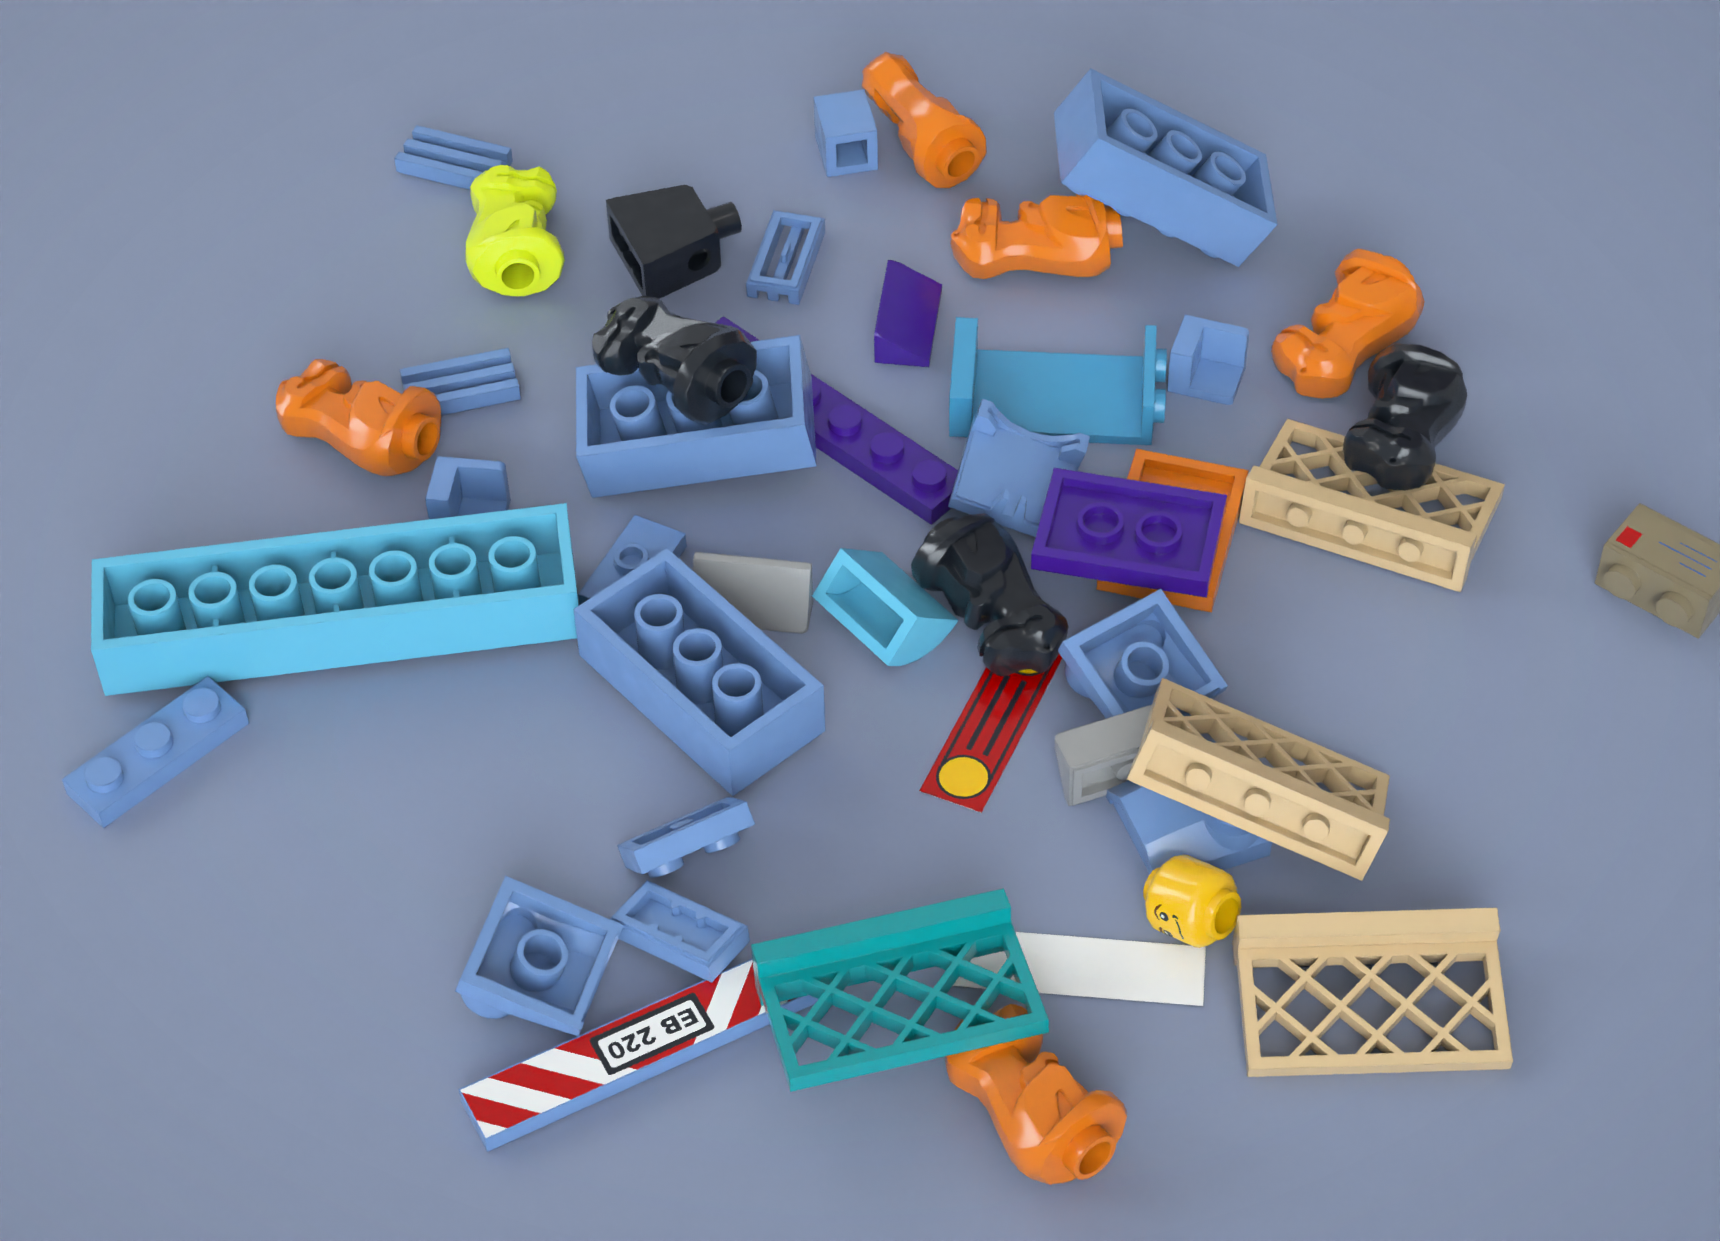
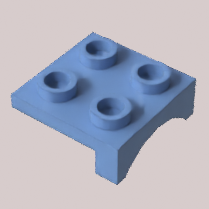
(1010, 469)

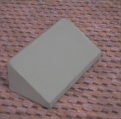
(766, 591)
(1099, 754)

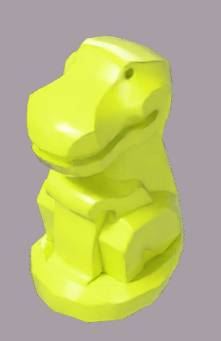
(509, 236)

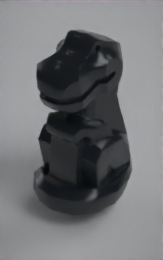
(696, 360)
(1415, 407)
(988, 582)

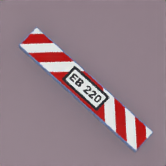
(617, 1056)

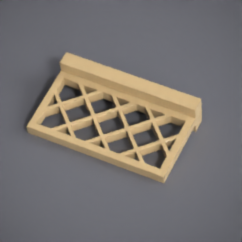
(1363, 524)
(1272, 803)
(1381, 940)

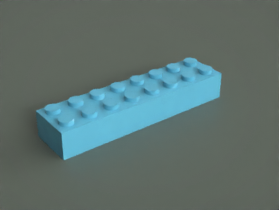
(333, 599)

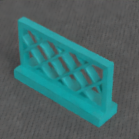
(885, 952)

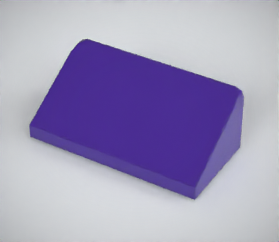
(906, 317)

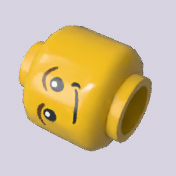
(1191, 901)

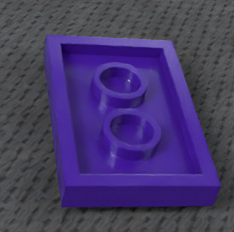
(1129, 532)

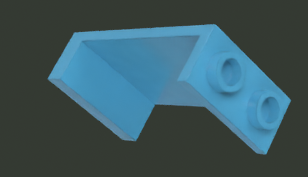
(1059, 392)

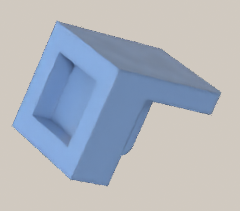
(1208, 360)
(467, 487)

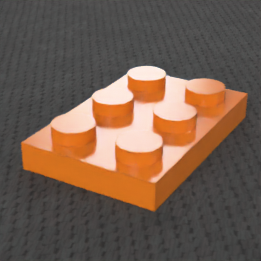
(1194, 475)

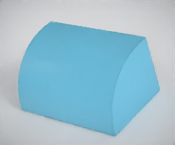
(883, 606)

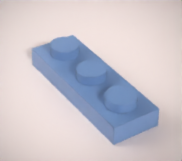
(155, 751)

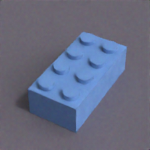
(1164, 168)
(641, 442)
(700, 671)

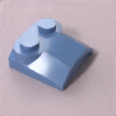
(1131, 651)
(1170, 829)
(537, 959)

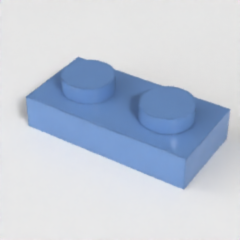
(709, 828)

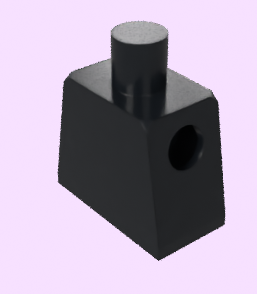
(669, 237)

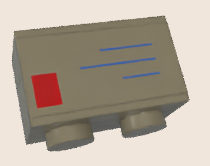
(1663, 570)

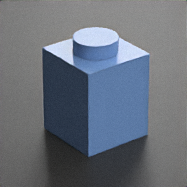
(845, 133)

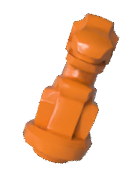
(931, 130)
(1055, 237)
(1366, 314)
(361, 420)
(1038, 1109)

